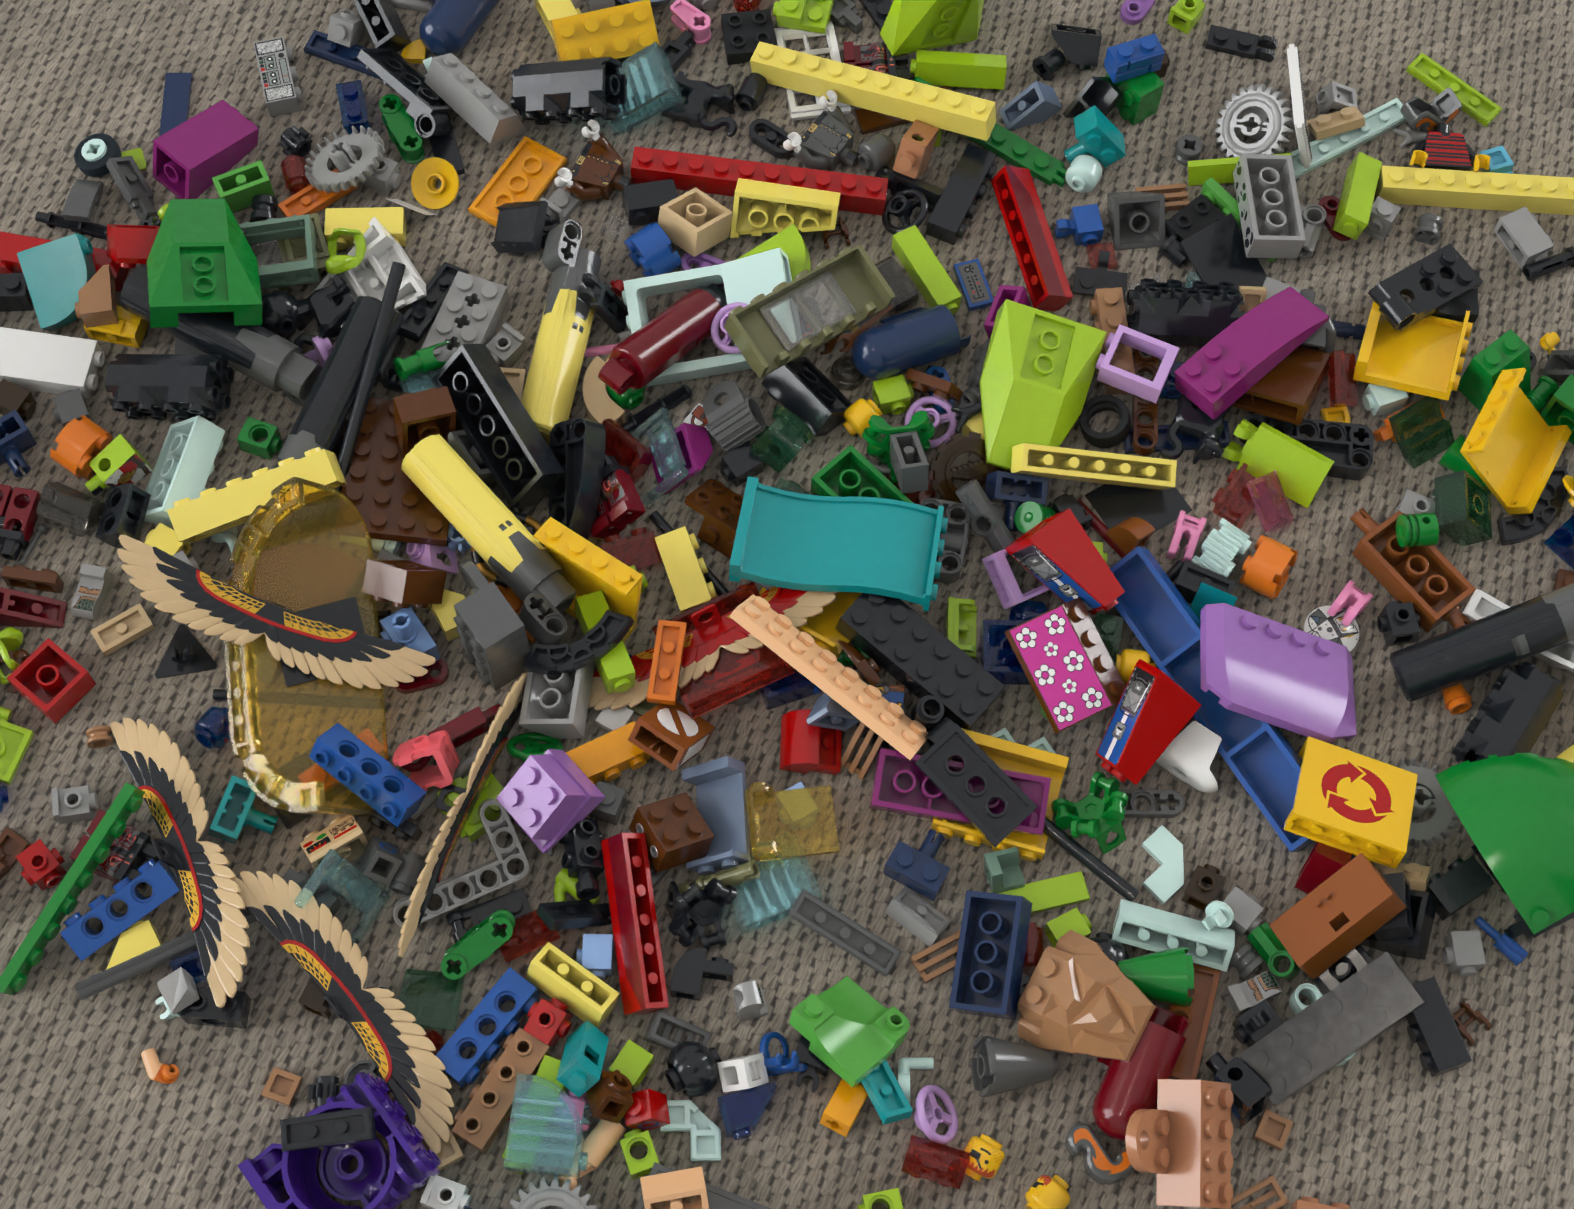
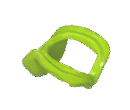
(341, 263)
(9, 641)

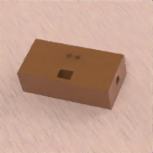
(1337, 916)

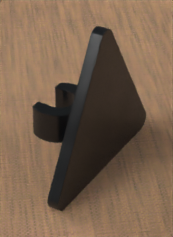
(184, 656)

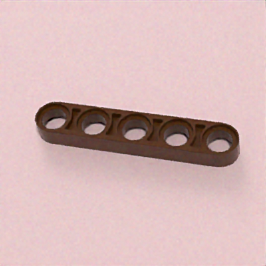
(1144, 408)

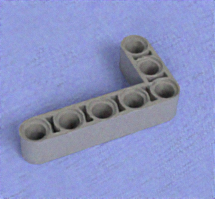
(472, 876)

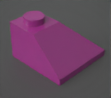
(695, 449)

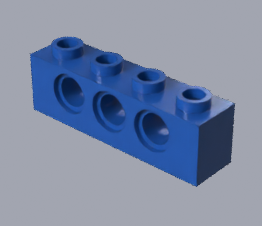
(367, 774)
(86, 941)
(508, 988)

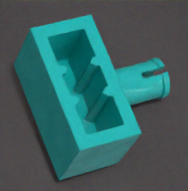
(1096, 137)
(237, 812)

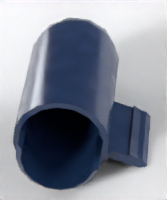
(452, 24)
(907, 342)

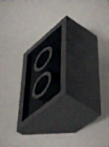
(808, 395)

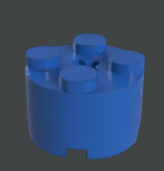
(652, 251)

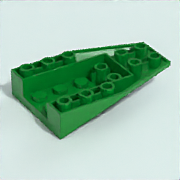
(202, 265)

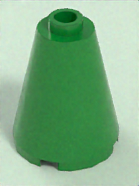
(1162, 975)

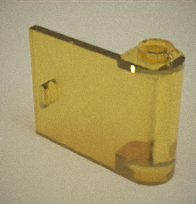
(787, 822)

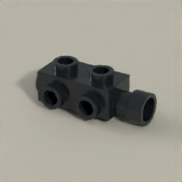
(584, 857)

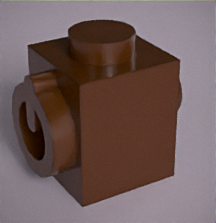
(610, 1096)

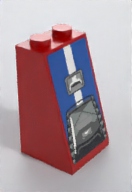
(1067, 562)
(1144, 723)

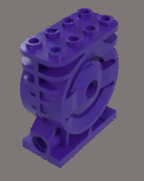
(408, 1162)

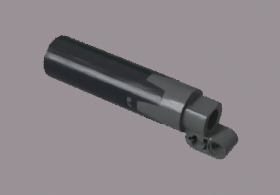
(244, 347)

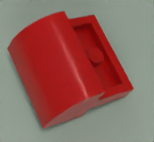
(808, 746)

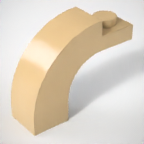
(596, 400)

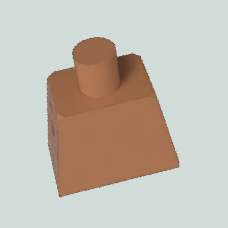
(914, 154)

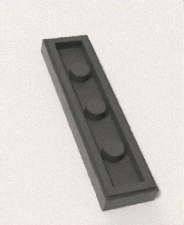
(844, 932)

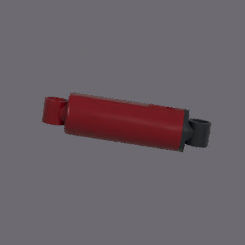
(663, 340)

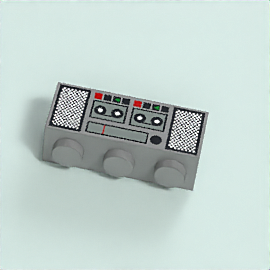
(278, 76)

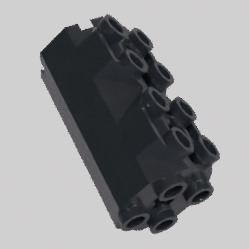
(569, 90)
(1181, 313)
(169, 384)
(1511, 714)

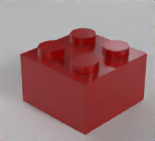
(51, 681)

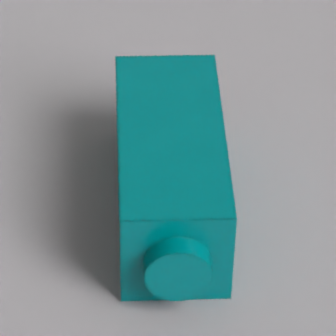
(583, 1058)

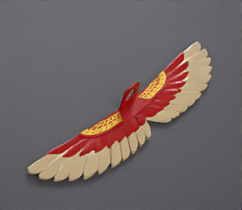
(704, 644)

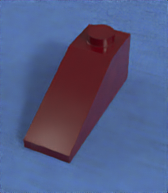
(30, 610)

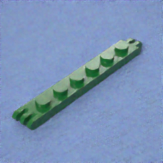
(1021, 153)

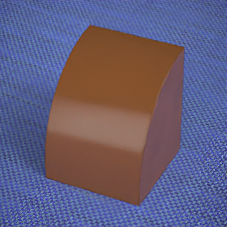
(1131, 533)

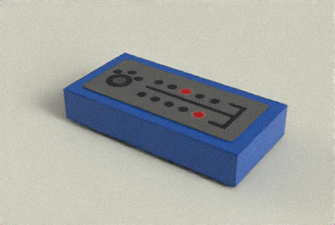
(973, 284)

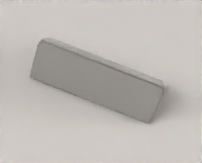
(917, 916)

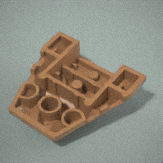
(1082, 1002)

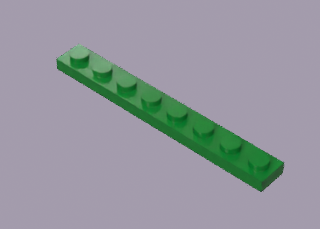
(64, 898)

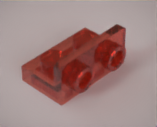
(1341, 383)
(1235, 501)
(636, 550)
(527, 936)
(935, 1162)

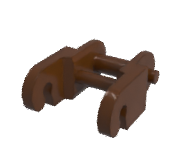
(843, 231)
(1474, 1015)

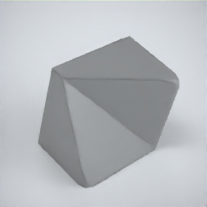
(178, 990)

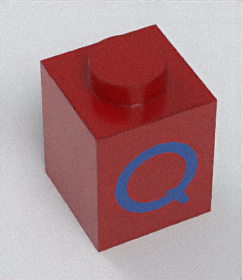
(648, 1110)

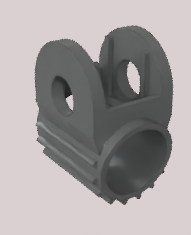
(734, 420)

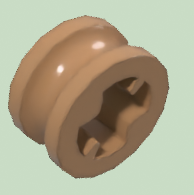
(99, 737)

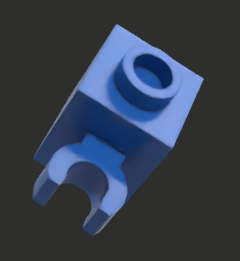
(1083, 223)

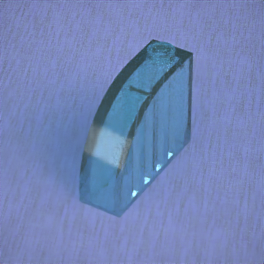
(649, 88)
(773, 893)
(544, 1130)

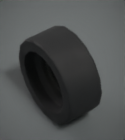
(1100, 404)

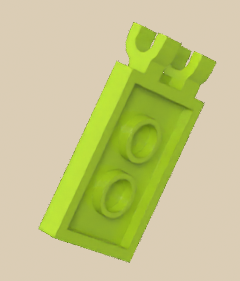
(1269, 450)

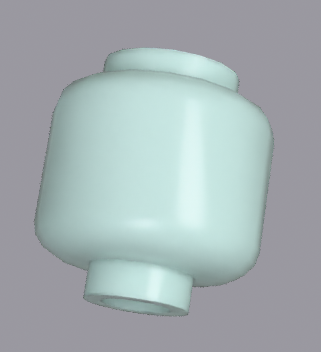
(1083, 173)

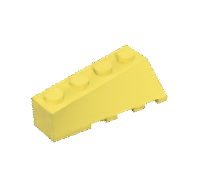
(773, 207)

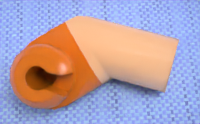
(158, 1071)

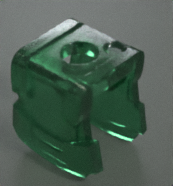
(782, 439)

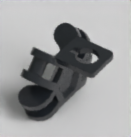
(702, 908)

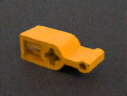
(844, 1107)

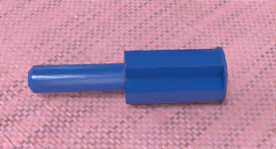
(1503, 943)

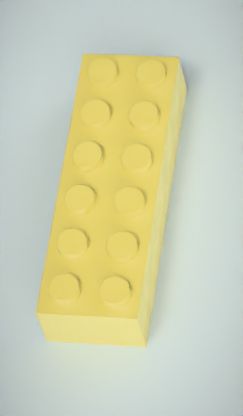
(233, 505)

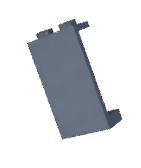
(723, 807)

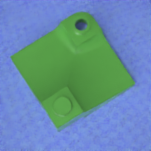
(849, 1029)

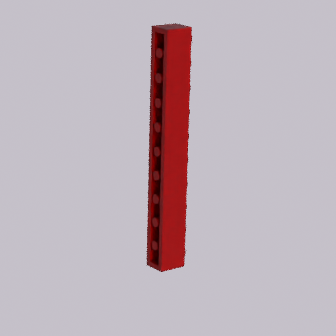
(721, 176)

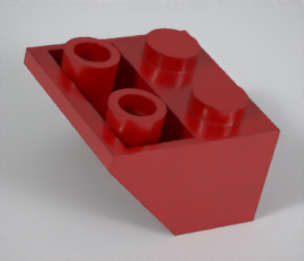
(130, 243)

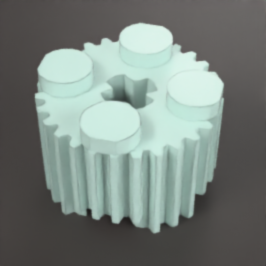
(1222, 548)

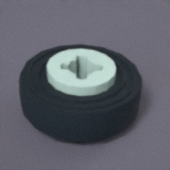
(94, 153)

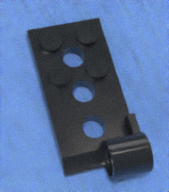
(399, 74)
(1424, 303)
(950, 741)

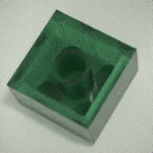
(1463, 508)

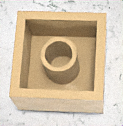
(695, 221)

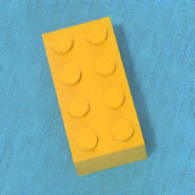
(605, 32)

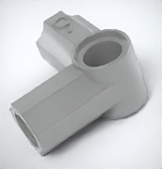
(1311, 229)

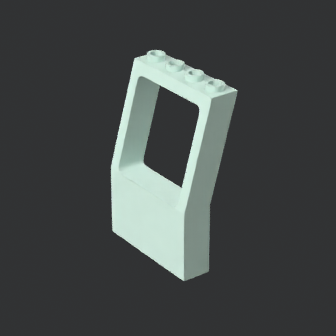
(742, 283)

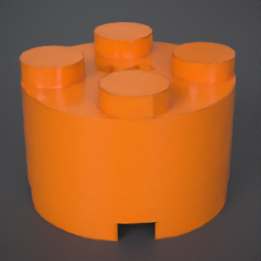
(78, 445)
(1268, 568)

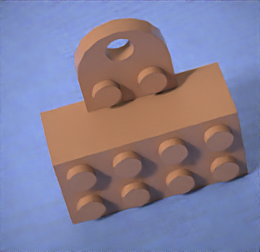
(1186, 1143)

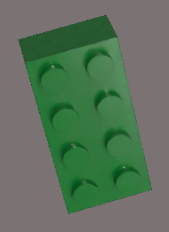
(854, 476)

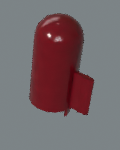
(1134, 1082)

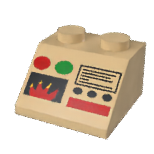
(341, 836)

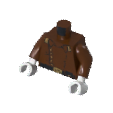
(596, 170)

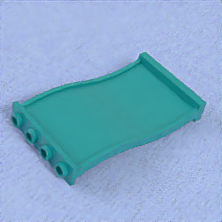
(838, 544)

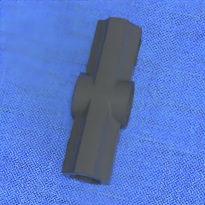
(980, 506)

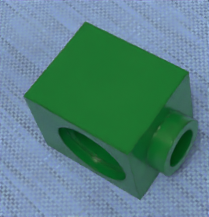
(255, 430)

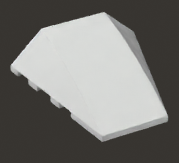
(373, 272)

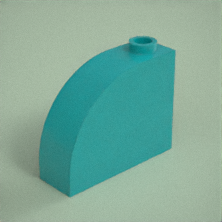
(55, 276)

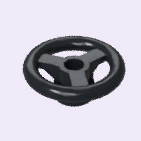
(903, 208)

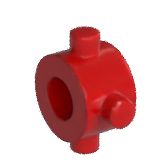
(617, 287)

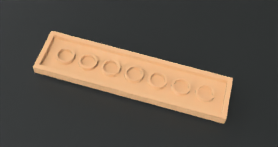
(830, 676)

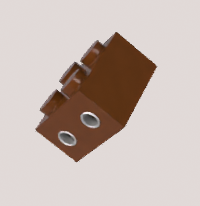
(672, 831)

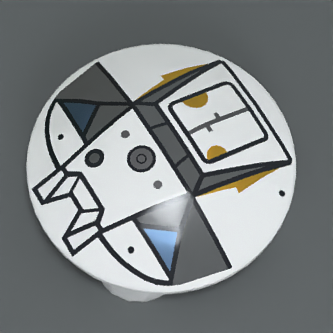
(1331, 628)

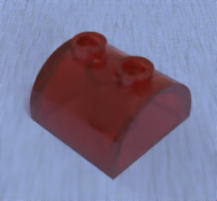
(627, 449)

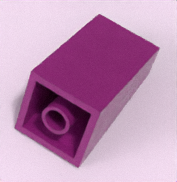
(202, 149)

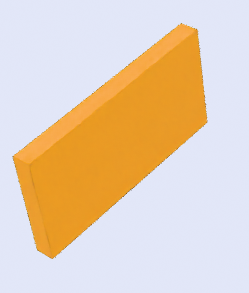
(519, 179)

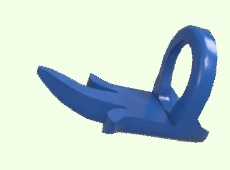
(781, 1063)

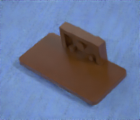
(721, 514)

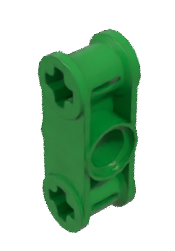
(401, 129)
(478, 944)

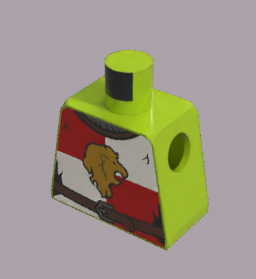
(117, 465)

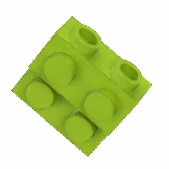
(803, 14)
(474, 827)

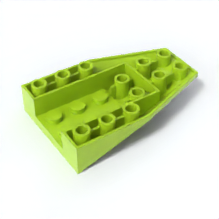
(930, 24)
(1034, 379)

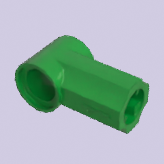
(1272, 951)

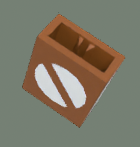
(671, 734)

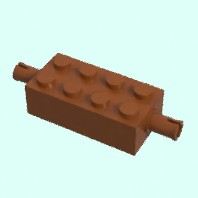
(1413, 573)

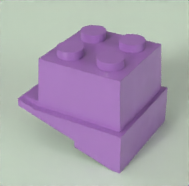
(549, 797)

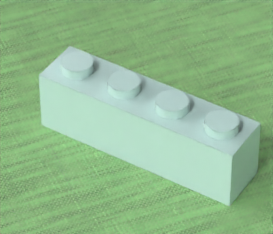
(1164, 930)

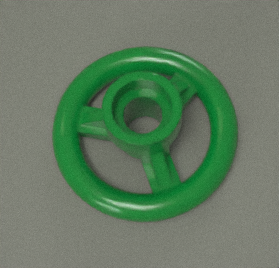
(531, 746)

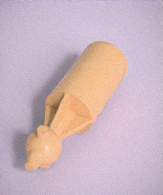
(598, 1145)

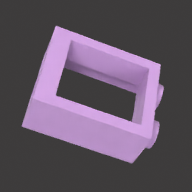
(1128, 381)
(1005, 582)

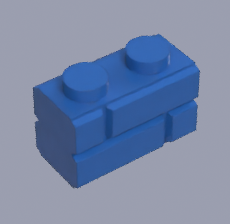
(1134, 58)

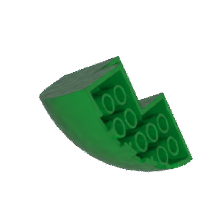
(1523, 827)

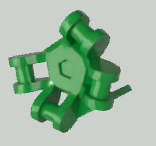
(880, 446)
(1095, 814)

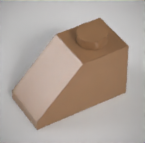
(98, 299)

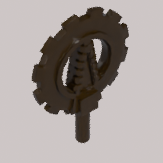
(974, 470)

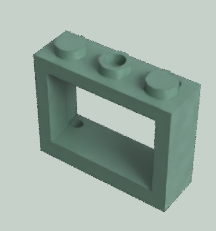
(285, 228)

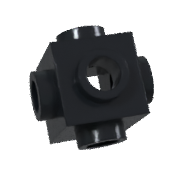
(1399, 623)

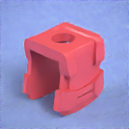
(441, 748)

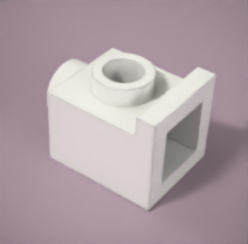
(742, 1072)
(436, 1186)

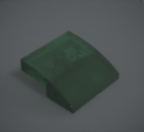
(1421, 431)
(432, 998)

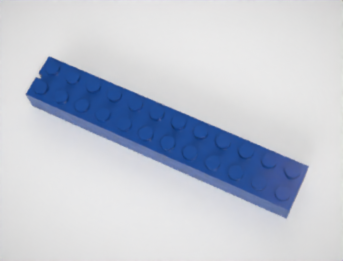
(1171, 636)

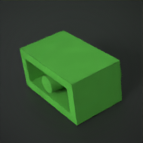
(242, 185)

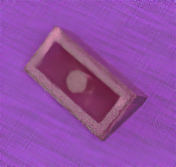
(1270, 501)

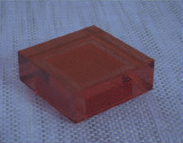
(1093, 250)

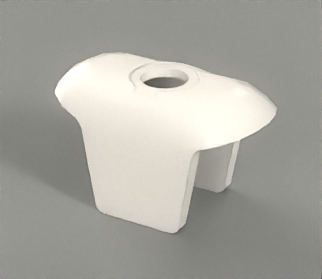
(1191, 756)

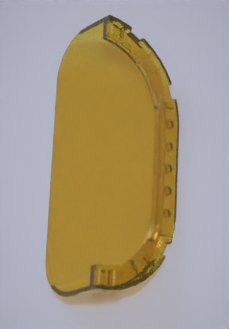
(302, 554)

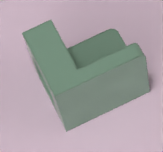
(1003, 870)

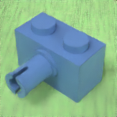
(407, 629)

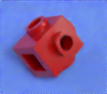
(41, 865)
(539, 1024)

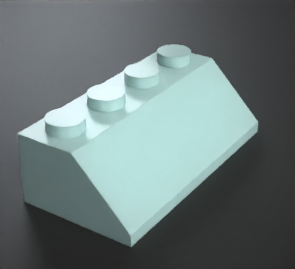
(182, 466)

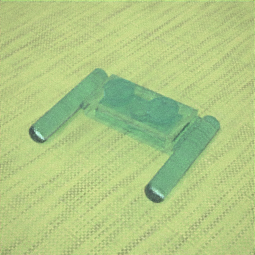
(665, 452)
(351, 886)

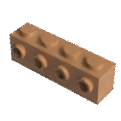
(1108, 313)
(493, 1099)

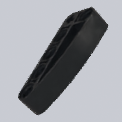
(1344, 450)
(581, 453)

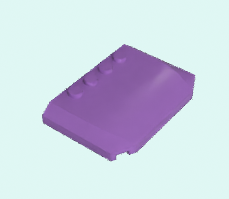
(1277, 673)

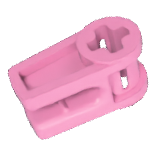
(691, 19)
(1189, 528)
(1351, 599)

